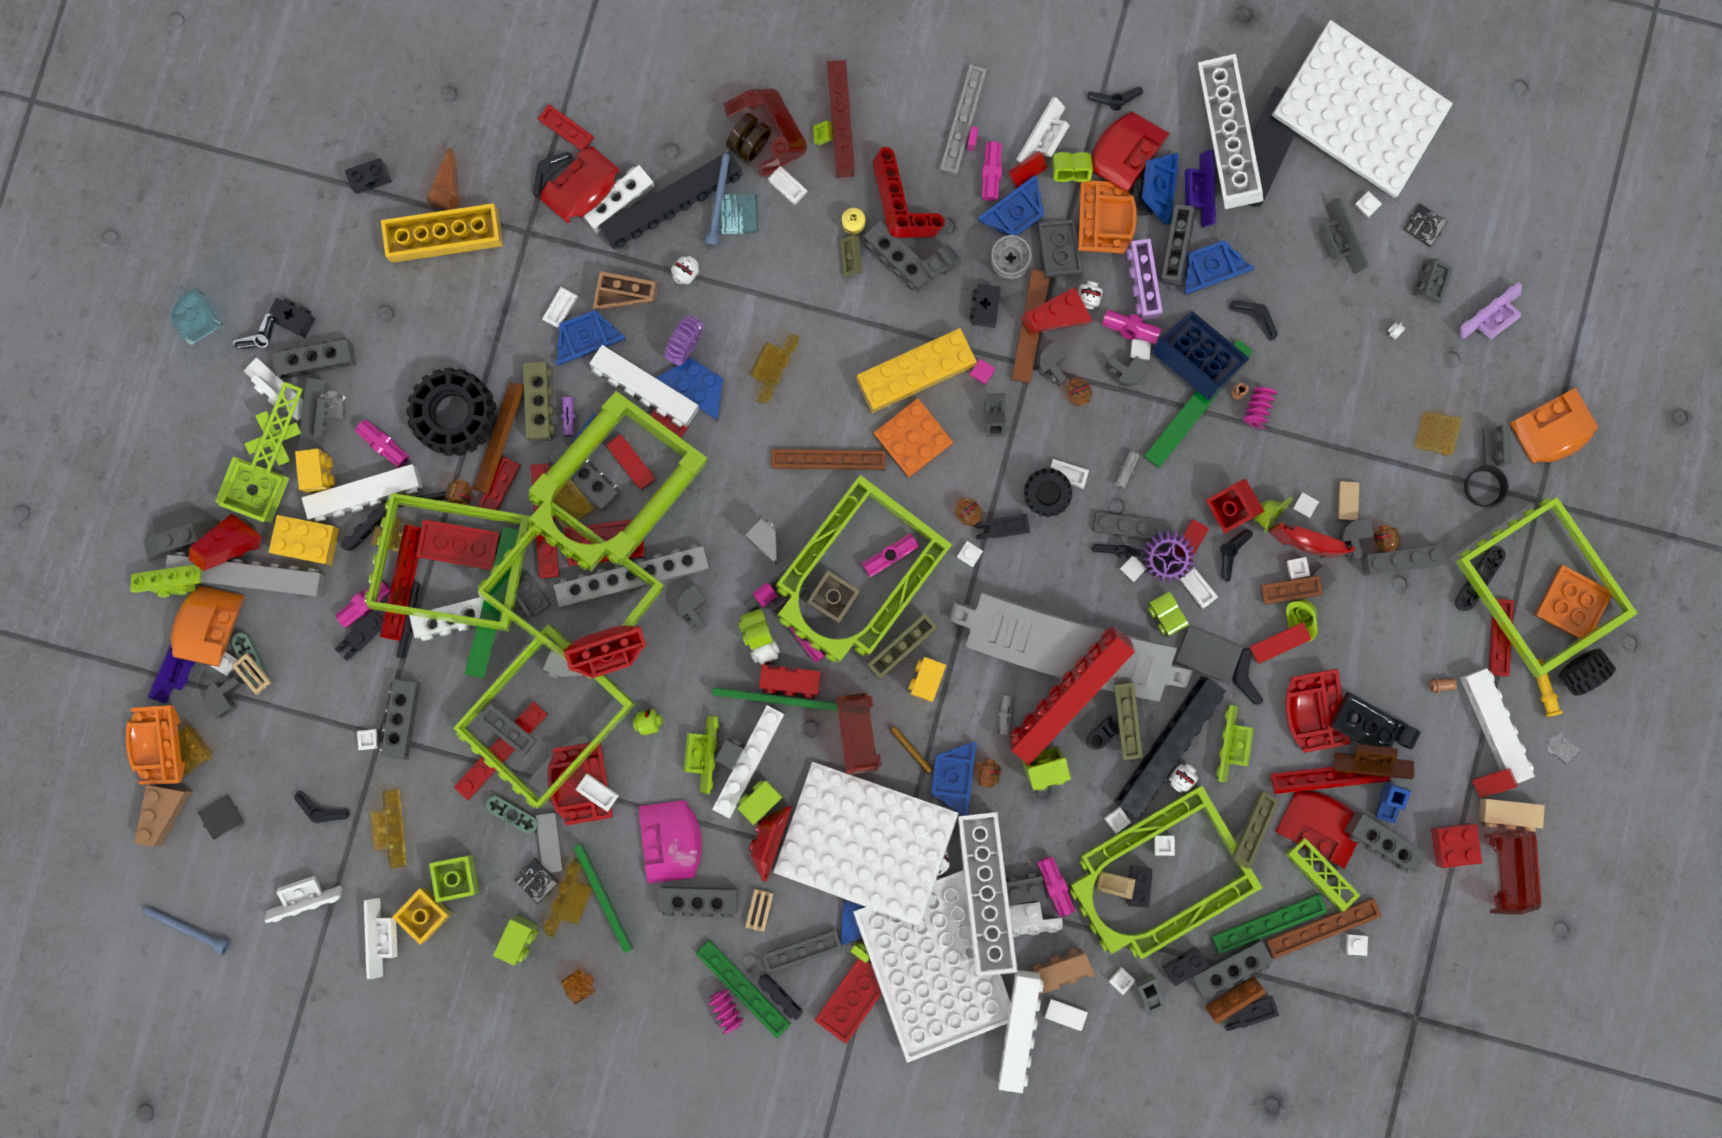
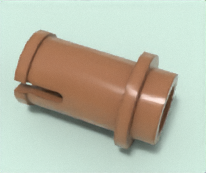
(1235, 391)
(1442, 685)

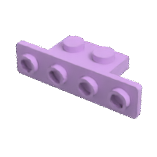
(1495, 316)

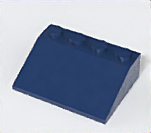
(1200, 355)

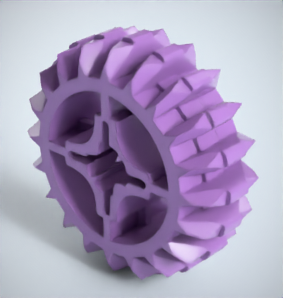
(684, 340)
(1165, 572)

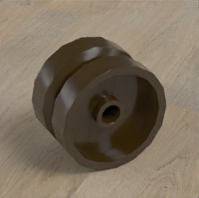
(748, 137)

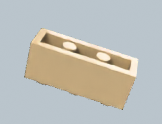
(1511, 814)

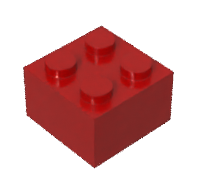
(1235, 505)
(1456, 845)

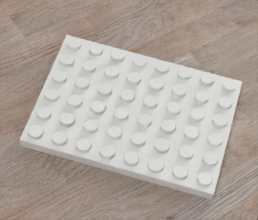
(1362, 109)
(866, 843)
(931, 973)

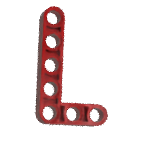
(898, 219)

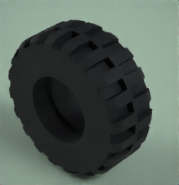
(428, 397)

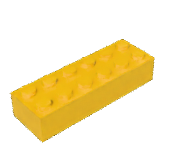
(442, 233)
(916, 370)

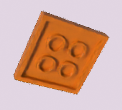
(913, 438)
(1573, 603)

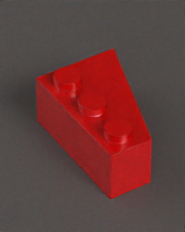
(1058, 313)
(223, 542)
(790, 681)

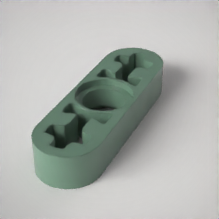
(248, 644)
(502, 802)

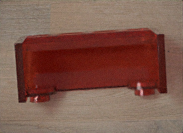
(791, 141)
(857, 733)
(1518, 872)

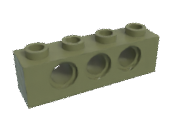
(531, 373)
(902, 646)

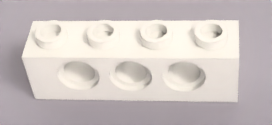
(628, 197)
(421, 625)

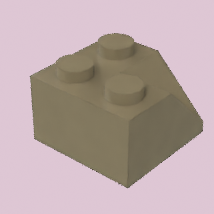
(833, 597)

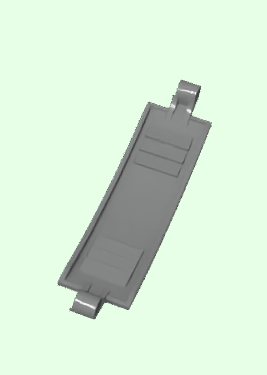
(1056, 643)

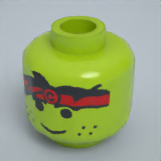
(647, 721)

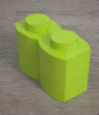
(1072, 167)
(1167, 614)
(755, 629)

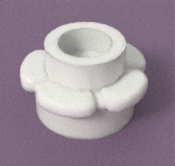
(1396, 330)

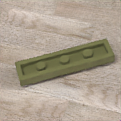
(1127, 720)
(1255, 829)

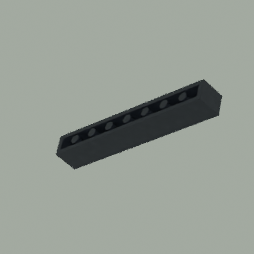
(668, 202)
(1170, 746)

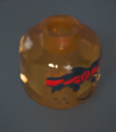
(1079, 391)
(458, 492)
(968, 511)
(1387, 538)
(987, 773)

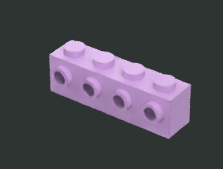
(1145, 279)

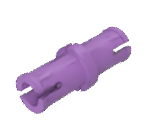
(568, 414)

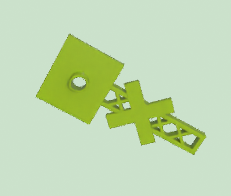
(241, 473)

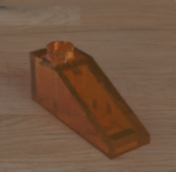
(445, 186)

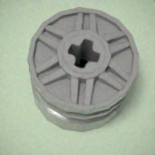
(1010, 246)

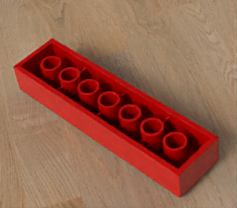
(1071, 694)

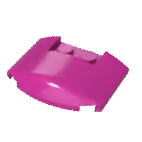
(659, 828)

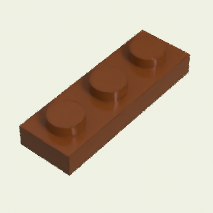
(1291, 589)
(1235, 1000)

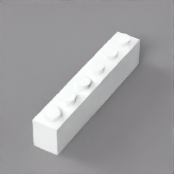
(644, 386)
(362, 493)
(1496, 724)
(748, 762)
(1019, 1031)

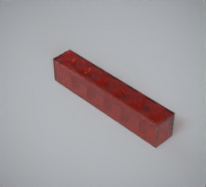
(841, 119)

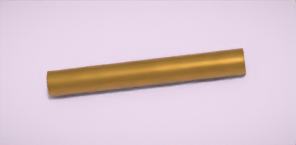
(911, 749)

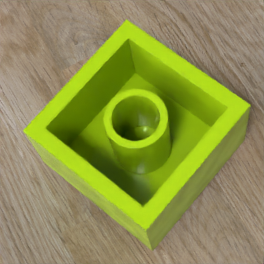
(1047, 769)
(760, 801)
(454, 878)
(515, 940)

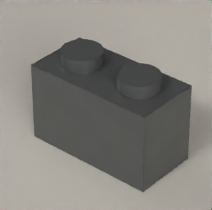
(730, 753)

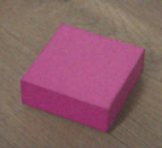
(972, 138)
(982, 371)
(765, 594)

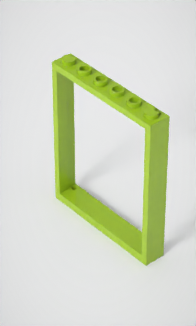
(384, 540)
(524, 541)
(1504, 622)
(492, 760)

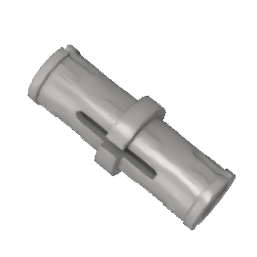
(1005, 715)

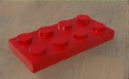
(606, 532)
(458, 544)
(850, 1001)

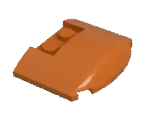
(1105, 217)
(1555, 428)
(205, 625)
(155, 744)

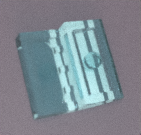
(738, 214)

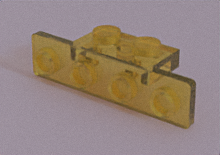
(770, 365)
(388, 829)
(570, 900)

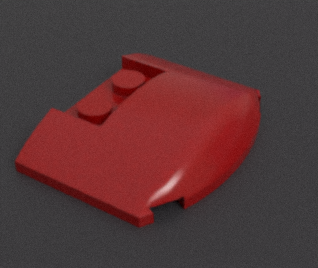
(1125, 148)
(581, 185)
(1310, 541)
(1311, 707)
(566, 800)
(1321, 822)

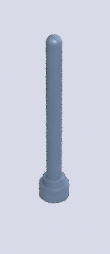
(712, 236)
(219, 945)

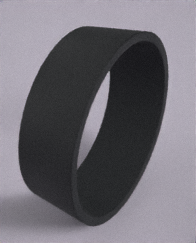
(1504, 486)

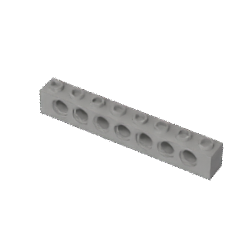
(564, 588)

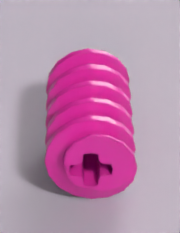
(1258, 407)
(725, 1010)

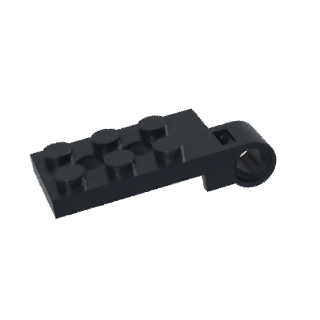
(1385, 728)

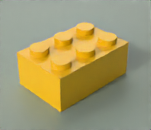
(304, 540)

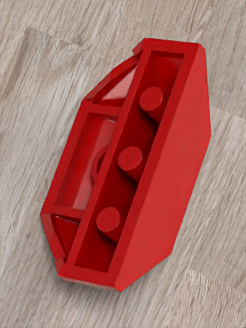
(605, 651)
(768, 840)

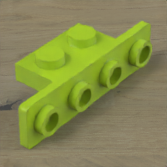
(167, 581)
(1236, 744)
(700, 753)

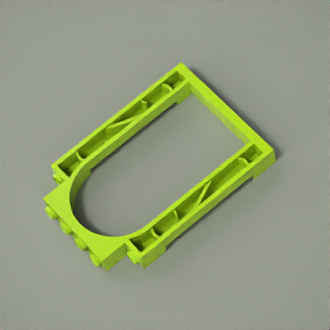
(624, 544)
(872, 634)
(1153, 939)

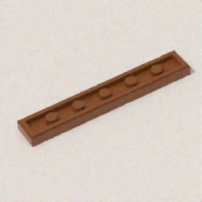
(1028, 342)
(498, 437)
(828, 459)
(1322, 928)

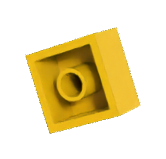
(314, 471)
(927, 679)
(422, 915)

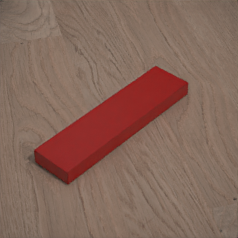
(1499, 643)

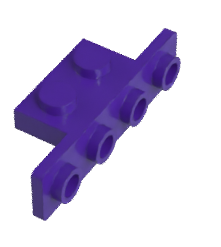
(1201, 188)
(171, 674)

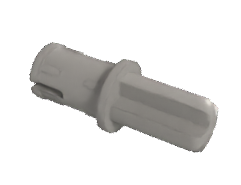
(1127, 469)

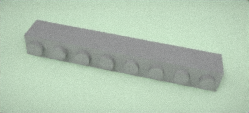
(258, 576)

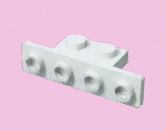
(1046, 133)
(270, 384)
(300, 897)
(1029, 920)
(379, 938)

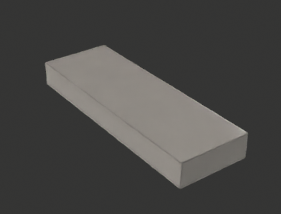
(549, 842)

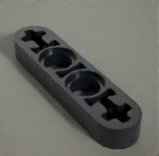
(1493, 569)

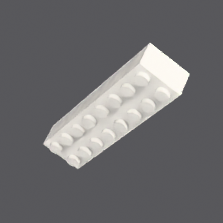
(1230, 131)
(986, 894)

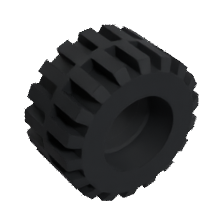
(1039, 477)
(1587, 672)

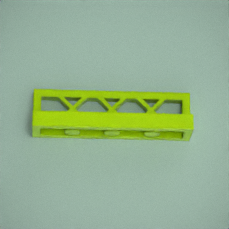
(1317, 880)

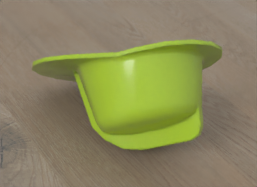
(1272, 511)
(1304, 612)

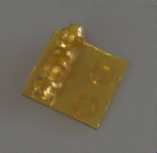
(1438, 433)
(572, 501)
(192, 750)

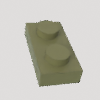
(851, 256)

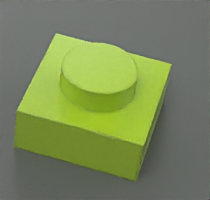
(822, 132)
(860, 951)

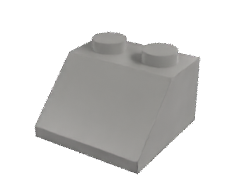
(765, 539)

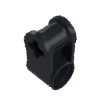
(1105, 731)

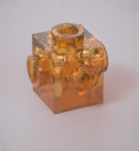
(578, 986)

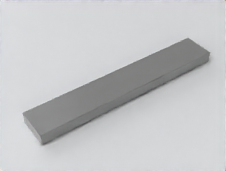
(963, 120)

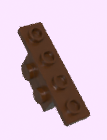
(1374, 761)

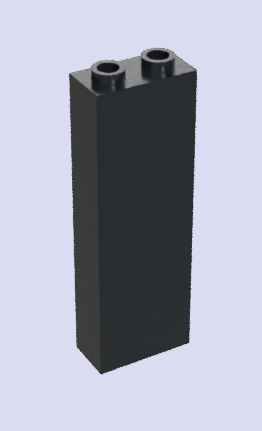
(1270, 143)

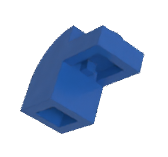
(1392, 800)

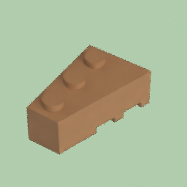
(623, 291)
(158, 813)
(1063, 969)

